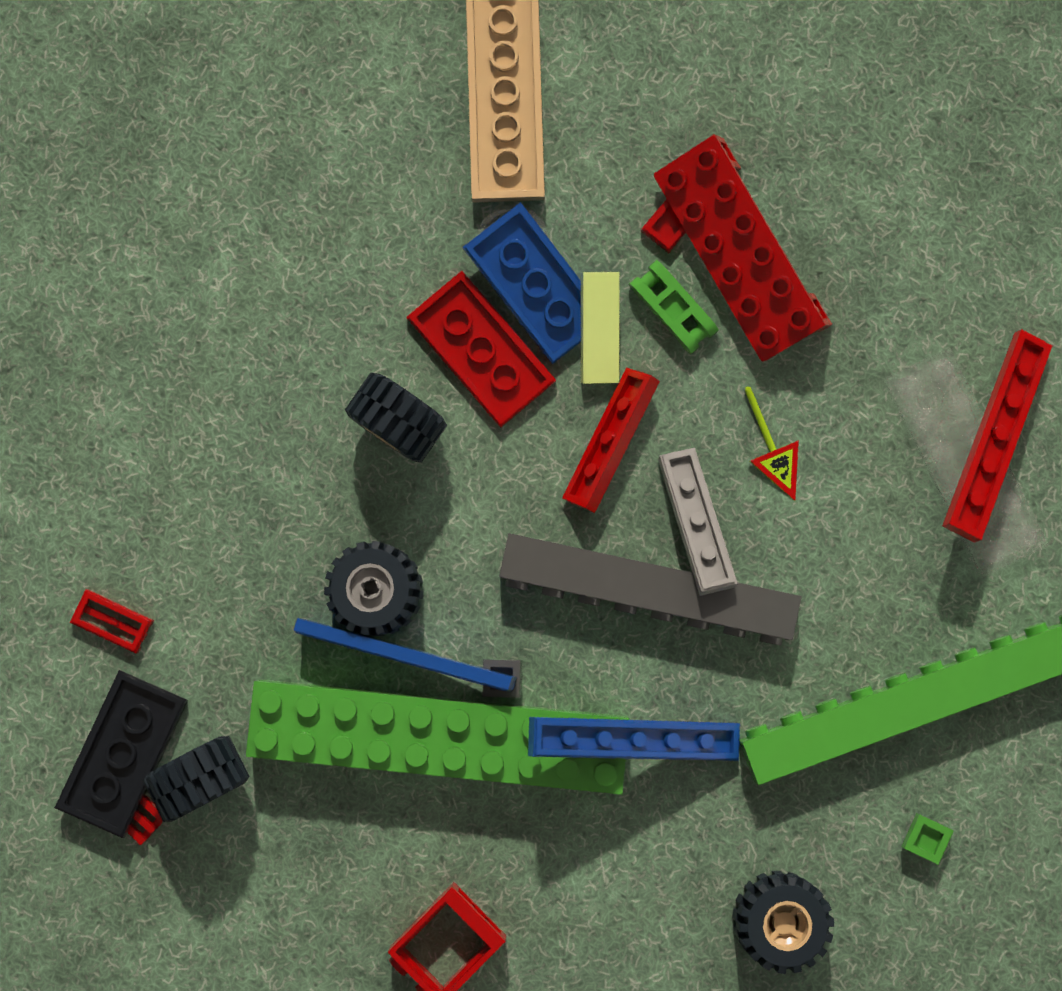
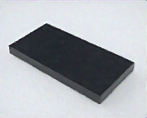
(120, 753)

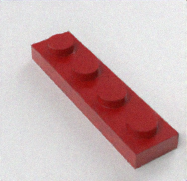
(610, 439)

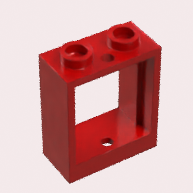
(480, 923)

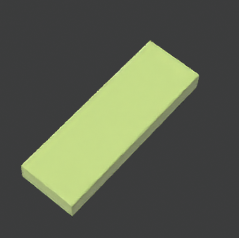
(599, 327)

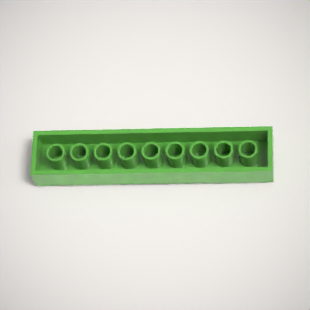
(416, 736)

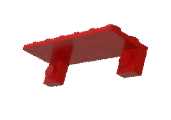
(740, 248)

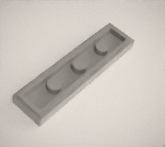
(697, 521)

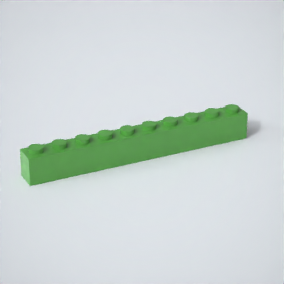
(904, 703)

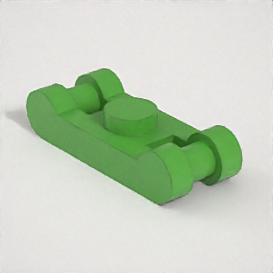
(674, 306)

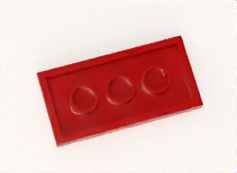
(481, 349)

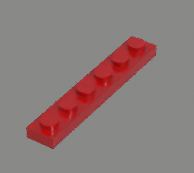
(997, 436)

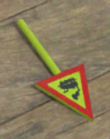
(780, 463)

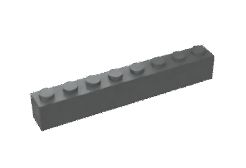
(649, 587)

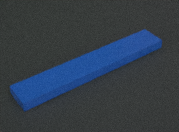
(405, 655)
(633, 739)

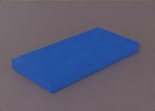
(531, 280)

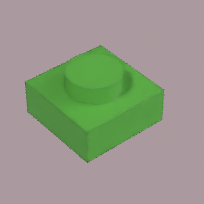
(927, 838)

